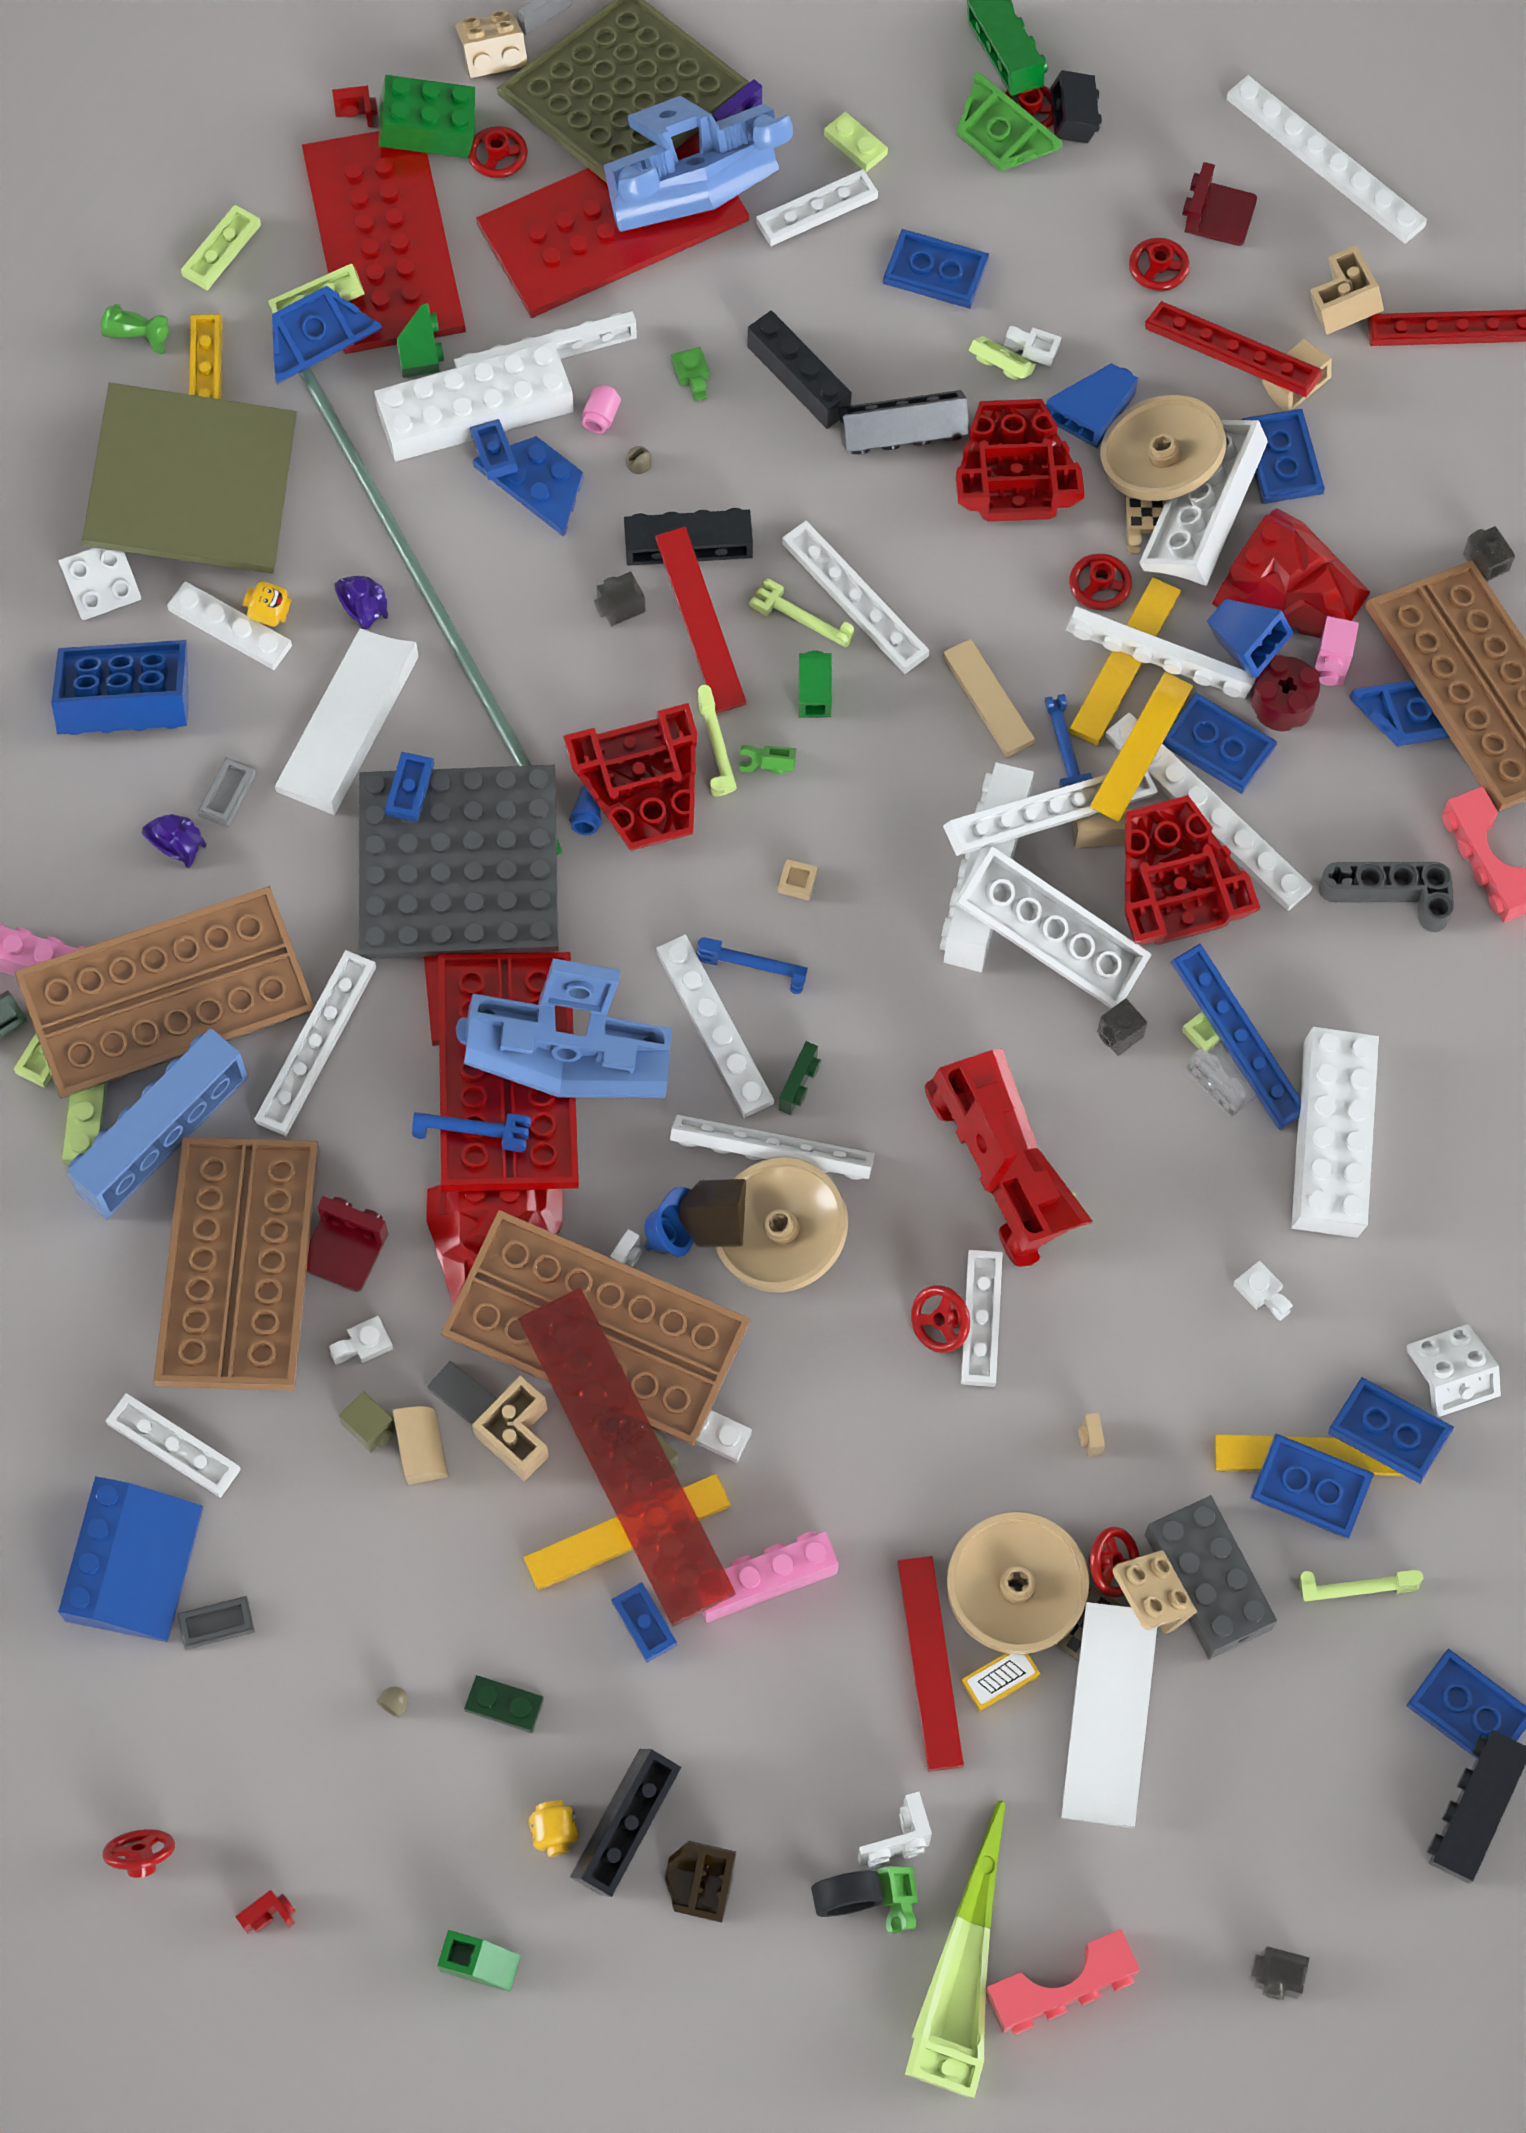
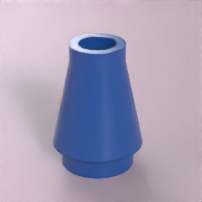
(586, 814)

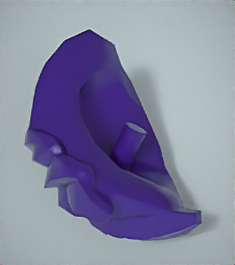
(362, 599)
(175, 837)

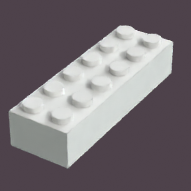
(444, 406)
(963, 935)
(1335, 1132)

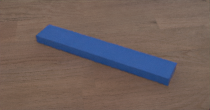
(1238, 1035)

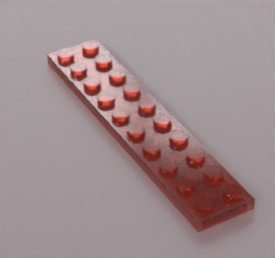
(627, 1457)

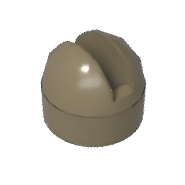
(641, 463)
(393, 1700)

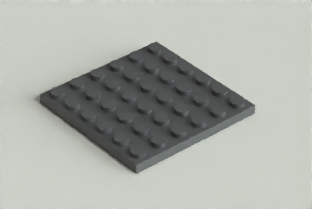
(466, 874)

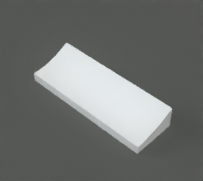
(1198, 523)
(347, 720)
(1052, 927)
(1109, 1717)

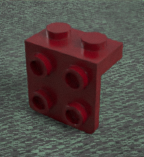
(1218, 210)
(345, 1243)

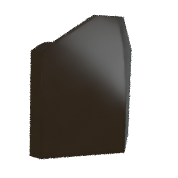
(715, 1212)
(700, 1880)

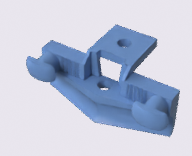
(732, 158)
(523, 1046)

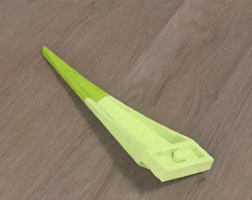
(952, 2019)

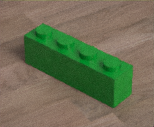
(1007, 44)

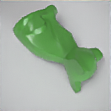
(123, 323)

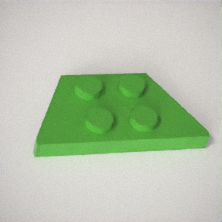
(1002, 128)

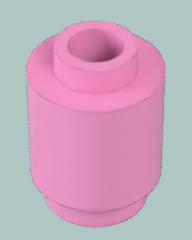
(600, 409)

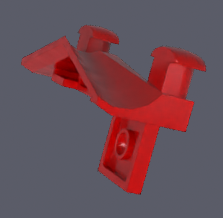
(994, 1126)

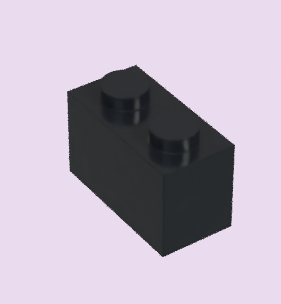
(1075, 106)

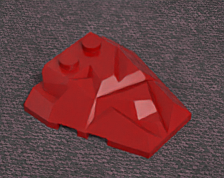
(1017, 464)
(1293, 572)
(641, 775)
(1180, 875)
(463, 1219)

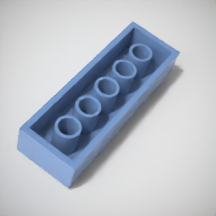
(157, 1123)

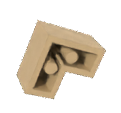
(1350, 294)
(506, 1428)

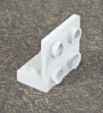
(99, 581)
(1457, 1369)
(910, 1844)

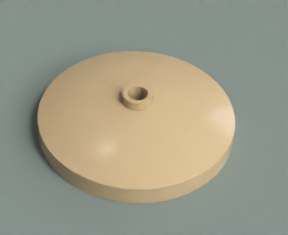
(1163, 447)
(816, 1219)
(1026, 1552)

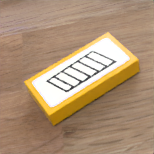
(999, 1679)

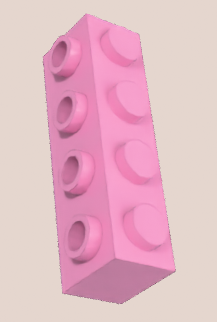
(23, 949)
(777, 1572)

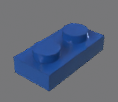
(493, 449)
(409, 786)
(644, 1622)

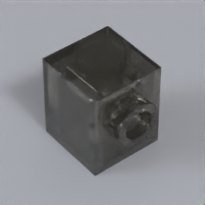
(1489, 552)
(619, 598)
(1121, 1027)
(1279, 1973)

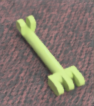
(773, 600)
(725, 782)
(1403, 1582)

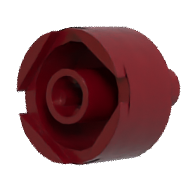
(1285, 693)

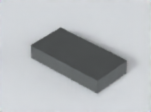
(461, 1392)
(215, 1622)

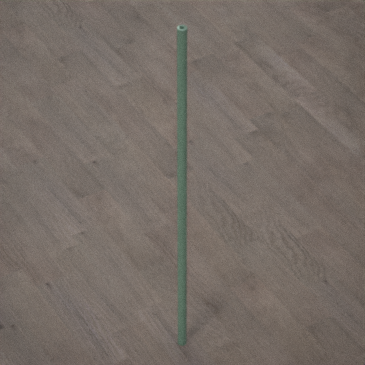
(415, 569)

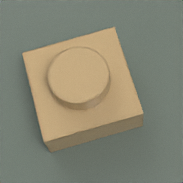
(797, 879)
(1092, 1435)

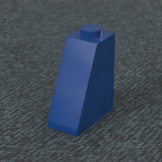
(1093, 403)
(1250, 633)

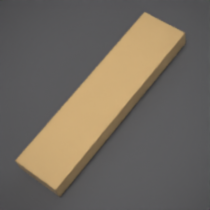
(988, 698)

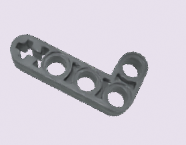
(1387, 890)

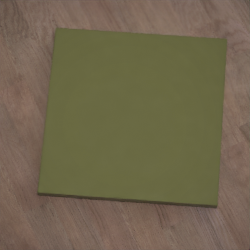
(613, 68)
(190, 478)

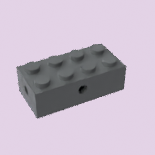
(1214, 1576)

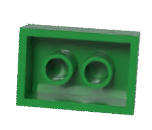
(427, 116)

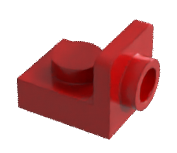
(355, 101)
(259, 1913)

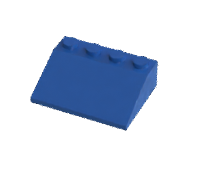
(121, 687)
(130, 1560)

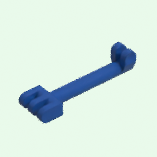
(1055, 708)
(710, 952)
(512, 1133)

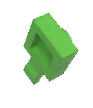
(692, 370)
(775, 759)
(899, 1893)

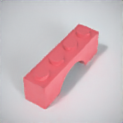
(1470, 820)
(1020, 2001)

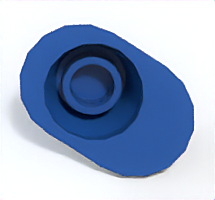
(664, 1229)

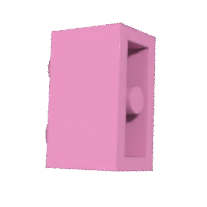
(1335, 650)

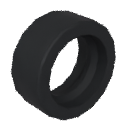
(847, 1893)

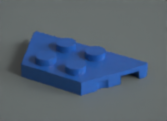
(315, 331)
(543, 483)
(1399, 712)

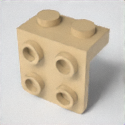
(492, 43)
(1154, 1592)

